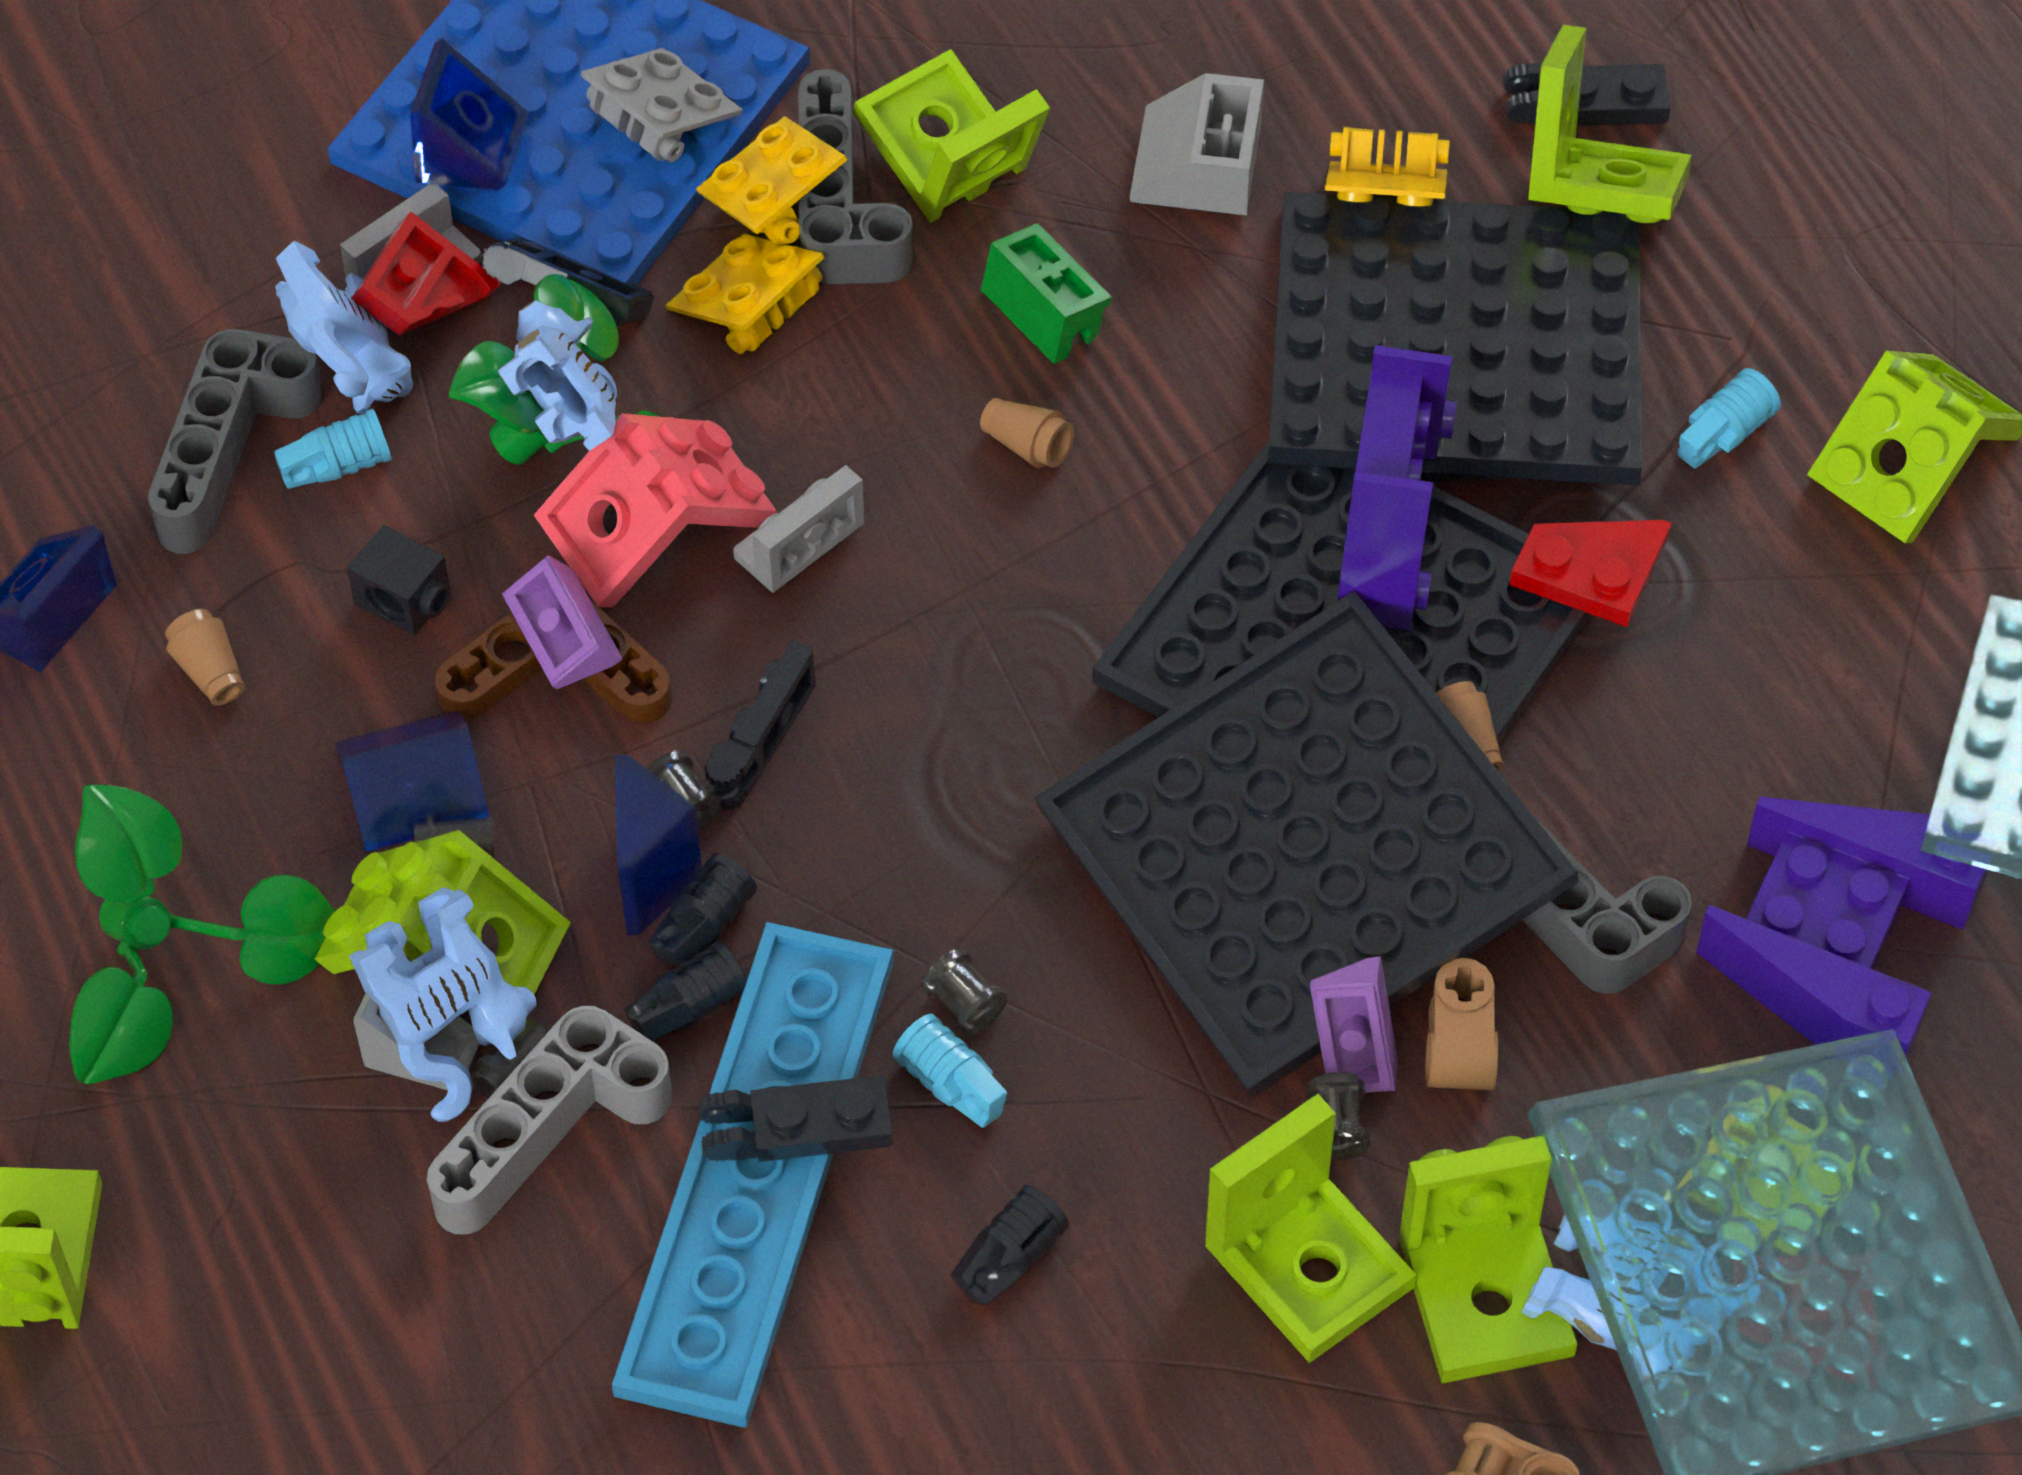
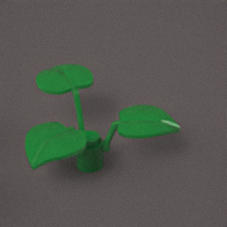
(481, 385)
(118, 852)

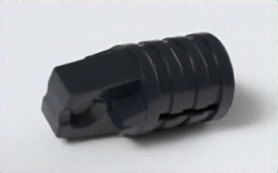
(703, 910)
(687, 993)
(1009, 1245)

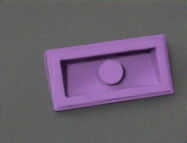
(561, 623)
(1357, 1024)

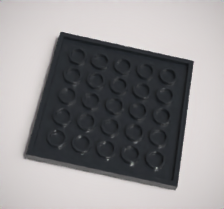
(1518, 295)
(1276, 561)
(1299, 827)

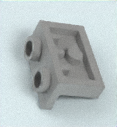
(804, 529)

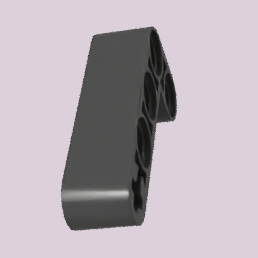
(856, 239)
(231, 383)
(1614, 925)

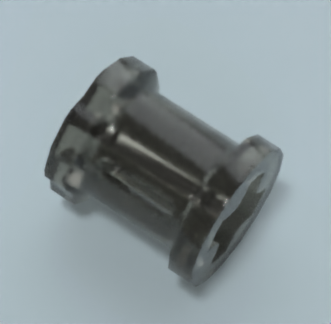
(677, 772)
(964, 991)
(1343, 1094)

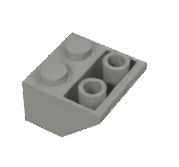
(1200, 145)

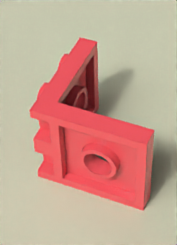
(658, 480)

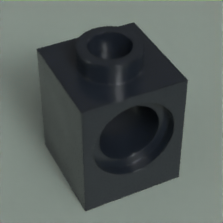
(399, 580)

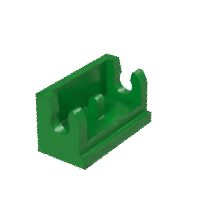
(1044, 291)

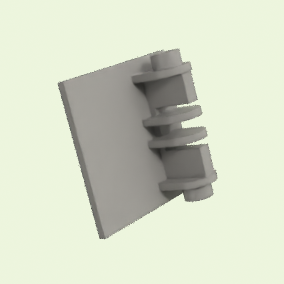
(656, 100)

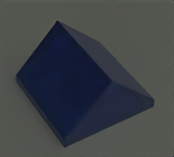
(463, 124)
(53, 594)
(411, 774)
(654, 843)

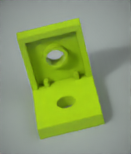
(975, 150)
(1594, 173)
(1936, 419)
(397, 879)
(1278, 1210)
(1476, 1230)
(49, 1265)

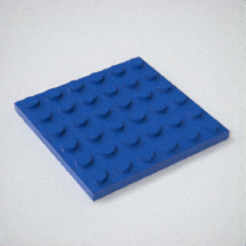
(574, 174)

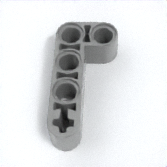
(476, 1180)

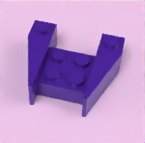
(1388, 500)
(1829, 913)

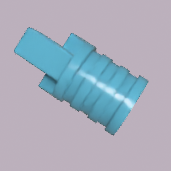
(1728, 417)
(334, 451)
(950, 1070)

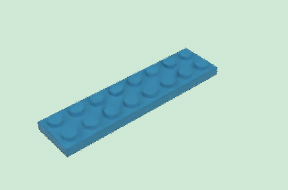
(745, 1222)

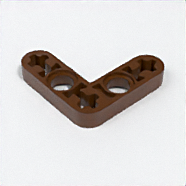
(504, 676)

